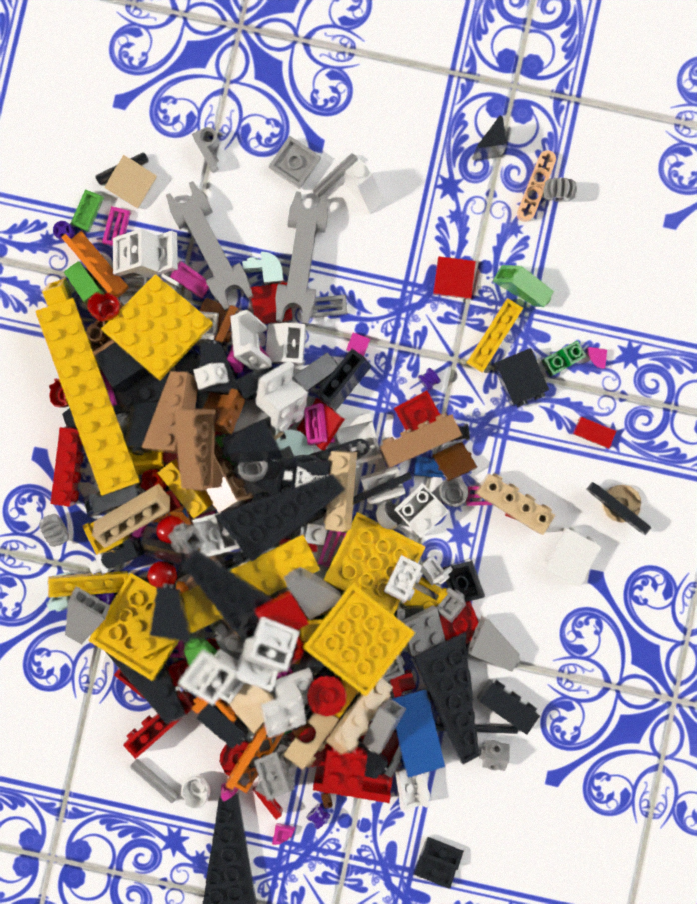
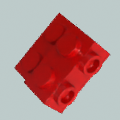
(345, 770)

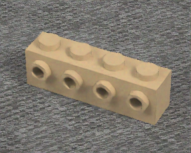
(515, 504)
(340, 509)
(131, 516)
(357, 718)

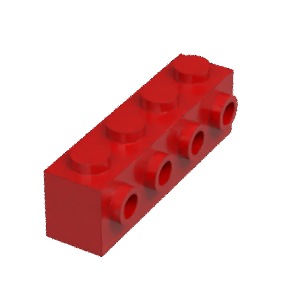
(67, 467)
(154, 728)

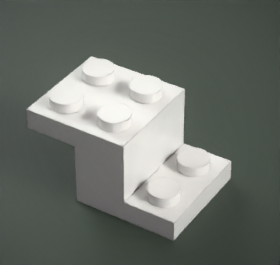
(145, 253)
(281, 397)
(215, 536)
(266, 654)
(212, 677)
(287, 708)

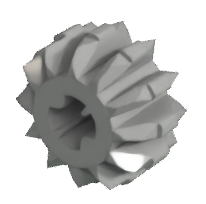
(560, 189)
(54, 530)

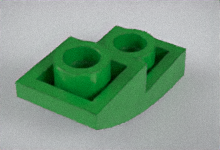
(563, 358)

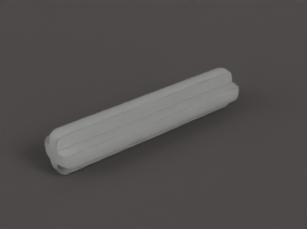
(334, 175)
(154, 781)

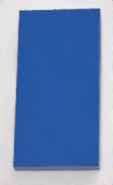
(418, 735)

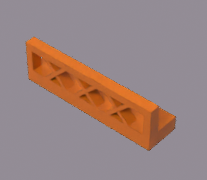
(96, 264)
(246, 757)

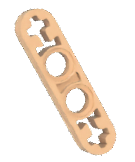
(536, 186)

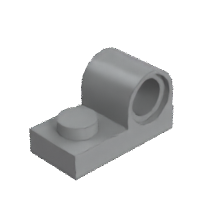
(207, 147)

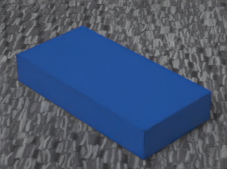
(427, 467)

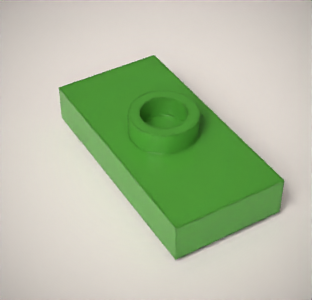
(87, 210)

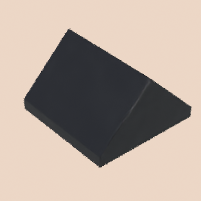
(493, 142)
(465, 579)

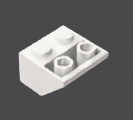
(286, 343)
(421, 510)

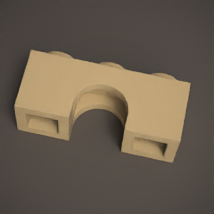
(302, 753)

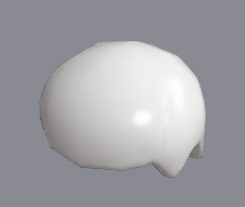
(195, 792)

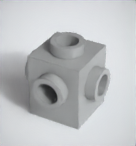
(185, 538)
(495, 755)

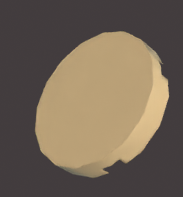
(627, 496)

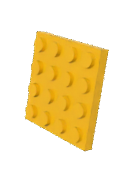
(157, 327)
(369, 559)
(112, 635)
(359, 639)

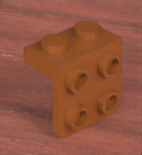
(224, 320)
(226, 409)

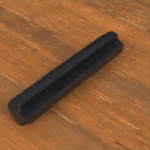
(104, 176)

